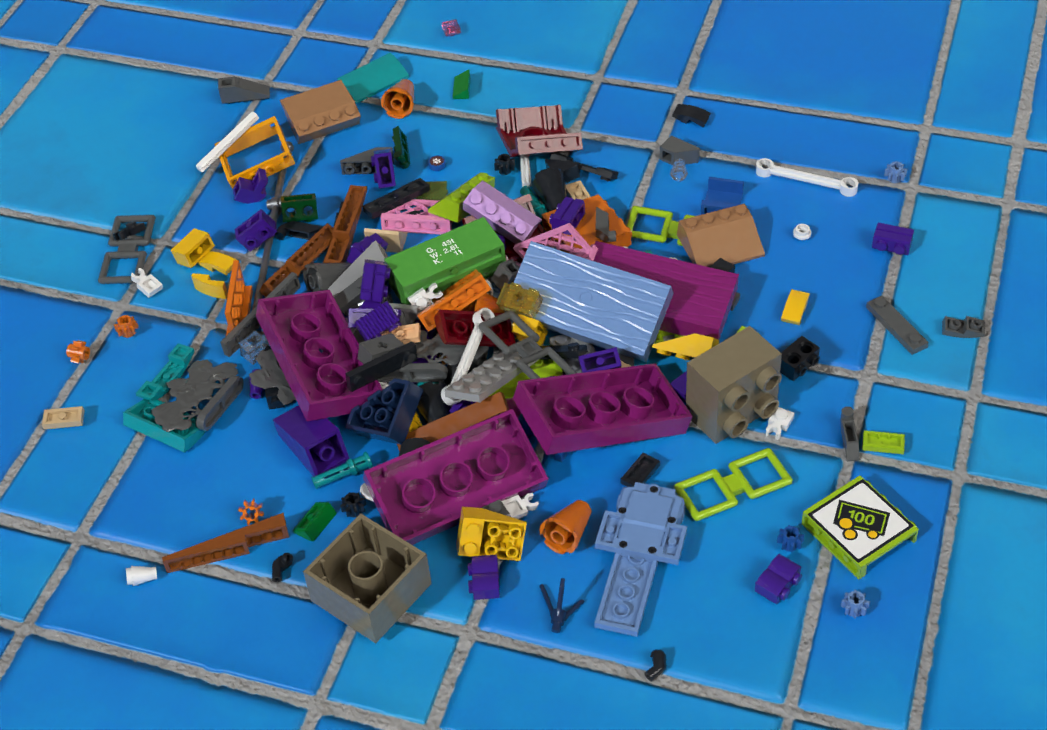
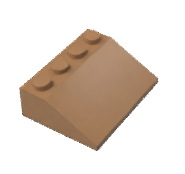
(320, 111)
(722, 235)

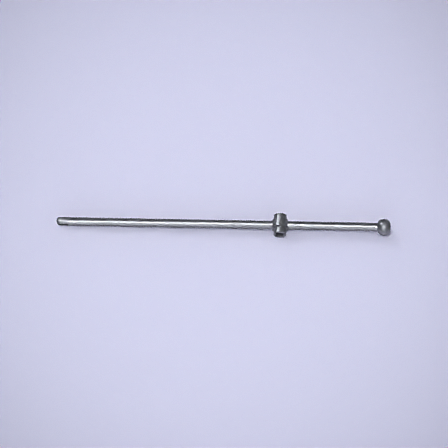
(275, 205)

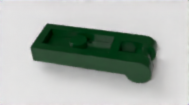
(401, 148)

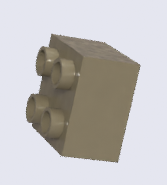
(733, 384)
(368, 577)

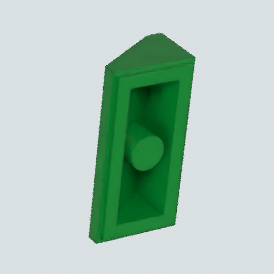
(462, 85)
(315, 521)

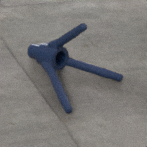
(558, 615)

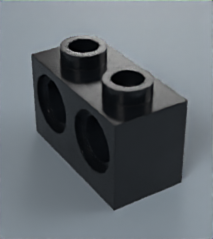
(799, 358)

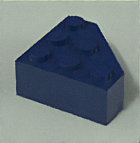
(387, 412)

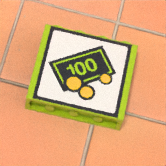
(858, 525)

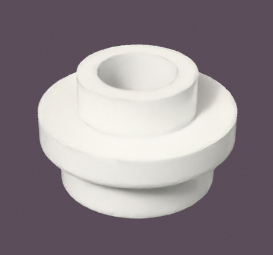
(802, 232)

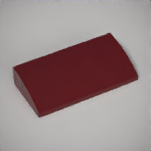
(456, 328)

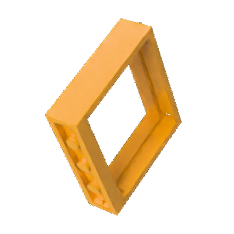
(253, 136)

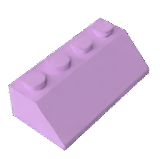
(501, 213)

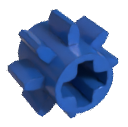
(790, 538)

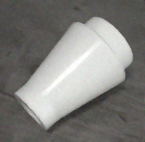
(139, 574)

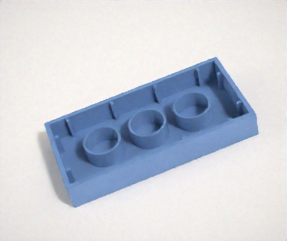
(595, 300)

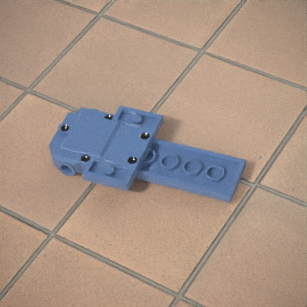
(640, 535)

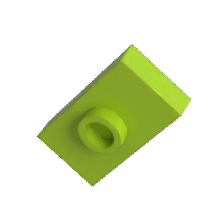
(883, 442)

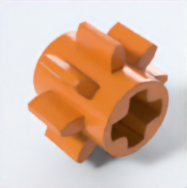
(126, 326)
(78, 351)
(250, 517)

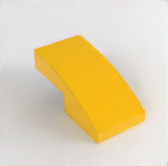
(217, 261)
(210, 287)
(795, 307)

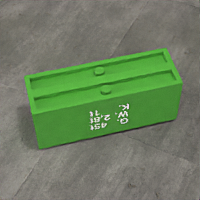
(446, 259)

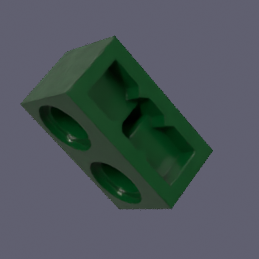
(299, 202)

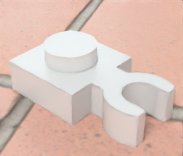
(147, 284)
(424, 298)
(779, 421)
(519, 508)

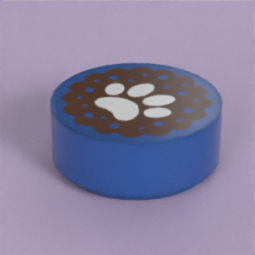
(437, 163)

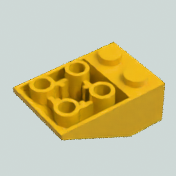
(686, 346)
(490, 533)

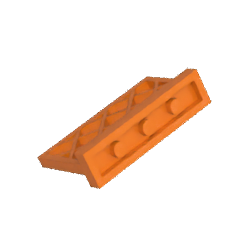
(455, 297)
(238, 298)

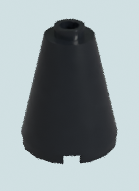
(550, 187)
(431, 404)

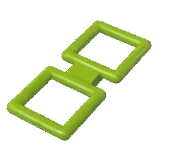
(669, 227)
(733, 484)

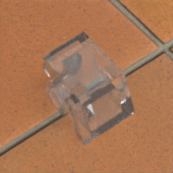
(252, 346)

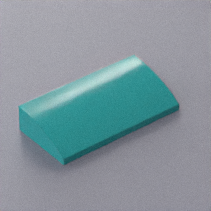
(374, 77)
(142, 420)

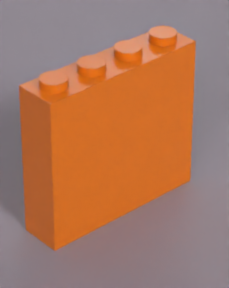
(587, 225)

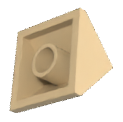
(394, 238)

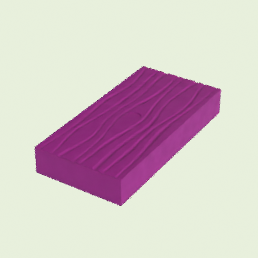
(700, 292)
(296, 331)
(601, 408)
(471, 468)

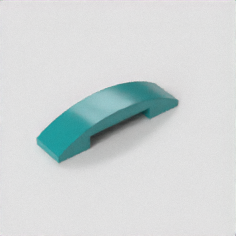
(178, 362)

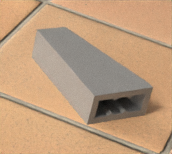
(355, 270)

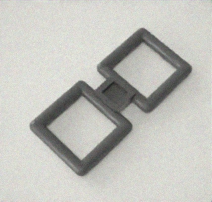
(127, 248)
(526, 348)

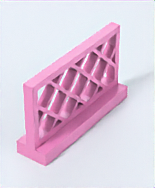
(421, 223)
(587, 252)

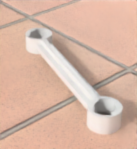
(772, 169)
(469, 352)

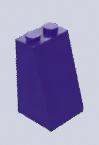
(314, 442)

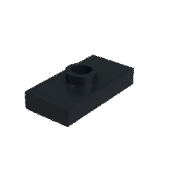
(641, 470)

